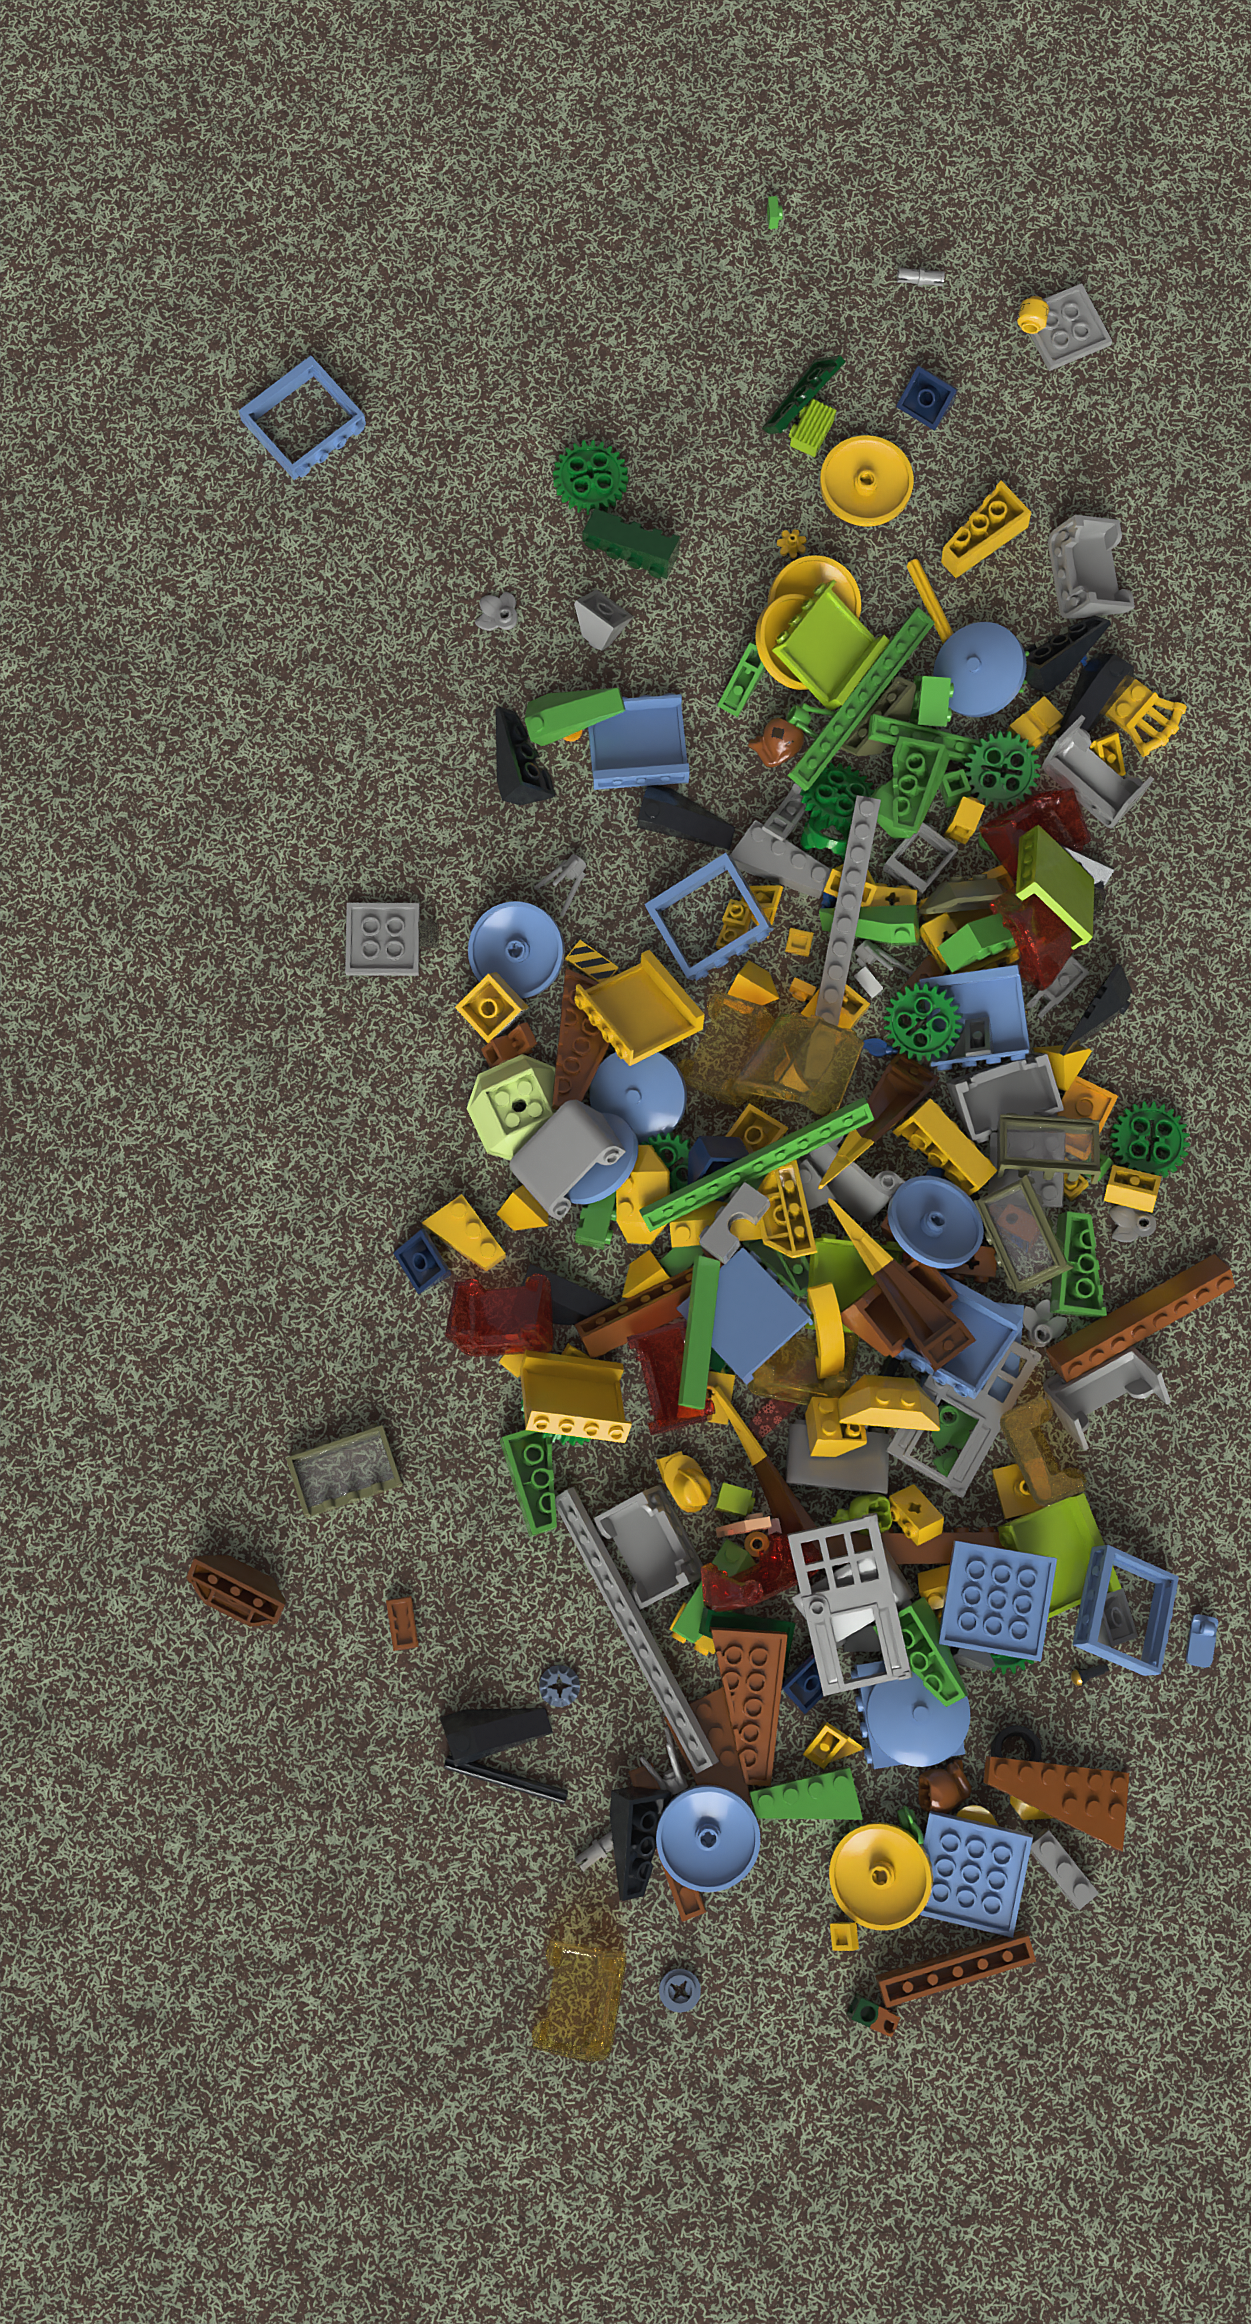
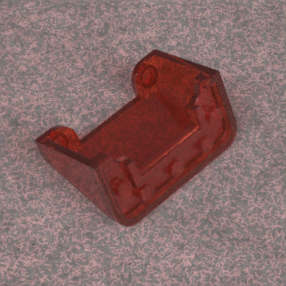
(1052, 810)
(1038, 934)
(501, 1318)
(661, 1362)
(757, 1583)

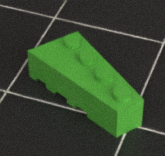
(976, 942)
(532, 1481)

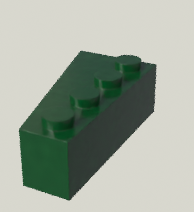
(632, 543)

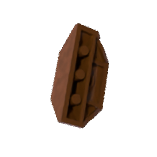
(236, 1589)

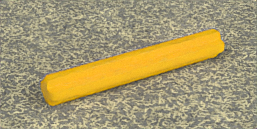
(929, 599)

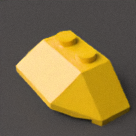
(644, 1186)
(787, 1220)
(888, 1403)

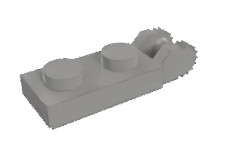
(1065, 982)

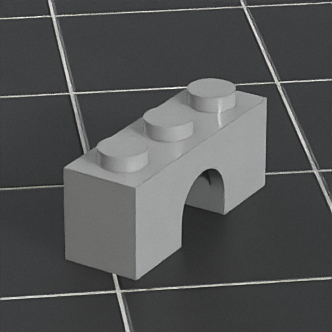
(744, 1204)
(1062, 1869)

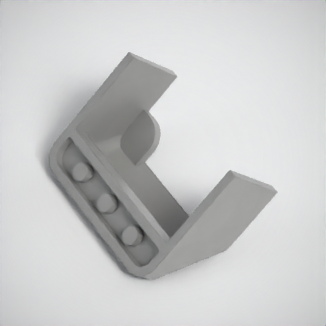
(1093, 781)
(1120, 1374)

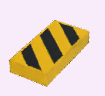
(591, 962)

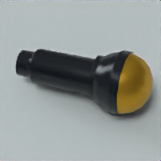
(1081, 1676)

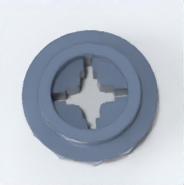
(568, 1694)
(692, 1987)

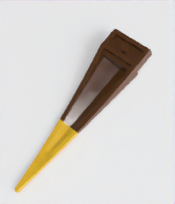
(895, 1095)
(930, 1324)
(777, 1492)

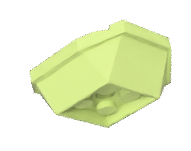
(494, 1101)

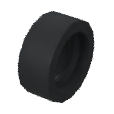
(1023, 1732)

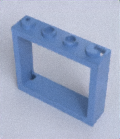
(280, 391)
(688, 885)
(1094, 1601)

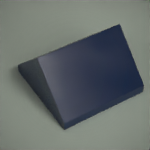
(927, 398)
(422, 1262)
(803, 1684)

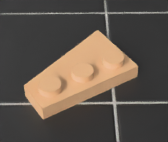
(752, 1523)

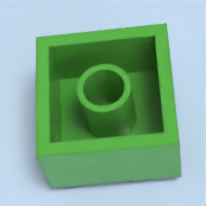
(932, 701)

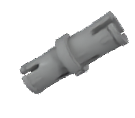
(920, 276)
(596, 1851)

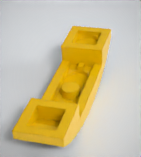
(828, 1329)

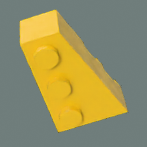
(466, 1233)

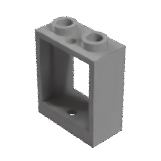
(908, 878)

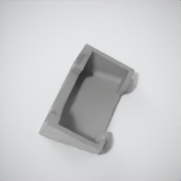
(1085, 568)
(1004, 1088)
(564, 1153)
(854, 1187)
(855, 1470)
(651, 1545)
(849, 1623)

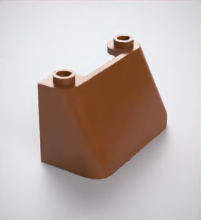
(876, 1321)

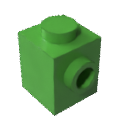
(954, 787)

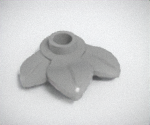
(493, 611)
(1128, 1222)
(1042, 1320)

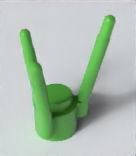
(800, 717)

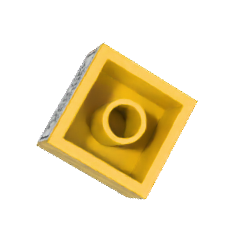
(491, 1006)

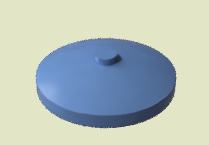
(984, 666)
(519, 945)
(645, 1095)
(606, 1179)
(935, 1222)
(914, 1724)
(708, 1838)

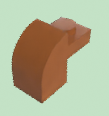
(507, 1047)

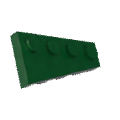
(803, 391)
(745, 1621)

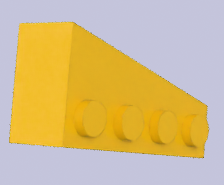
(988, 528)
(946, 1147)

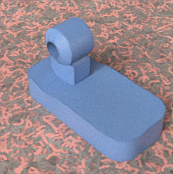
(1201, 1640)

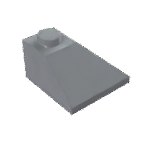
(600, 619)
(1117, 1621)

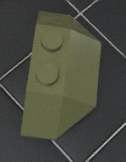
(894, 703)
(963, 894)

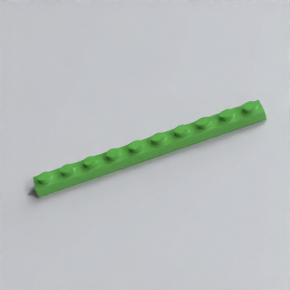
(861, 699)
(757, 1164)

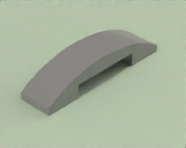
(786, 816)

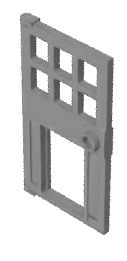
(983, 1408)
(849, 1598)

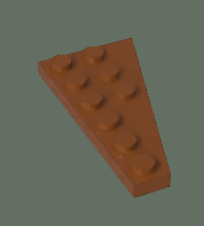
(579, 1045)
(752, 1685)
(715, 1722)
(1075, 1795)

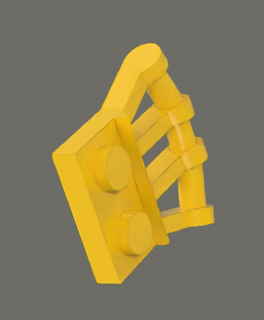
(1134, 705)

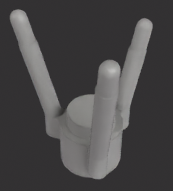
(571, 869)
(871, 952)
(674, 1778)

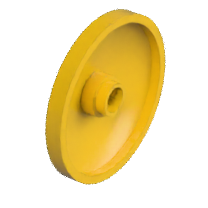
(866, 480)
(808, 572)
(770, 625)
(881, 1876)

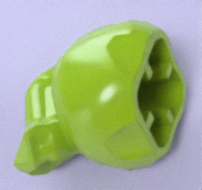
(865, 1505)

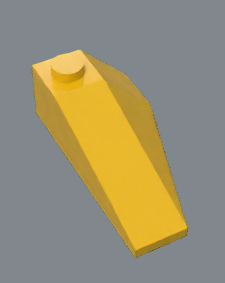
(687, 1228)

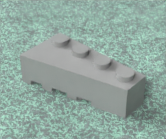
(779, 862)

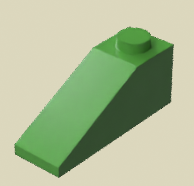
(743, 681)

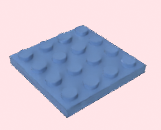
(997, 1600)
(975, 1872)

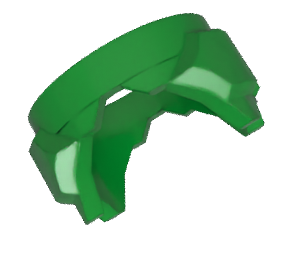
(813, 838)

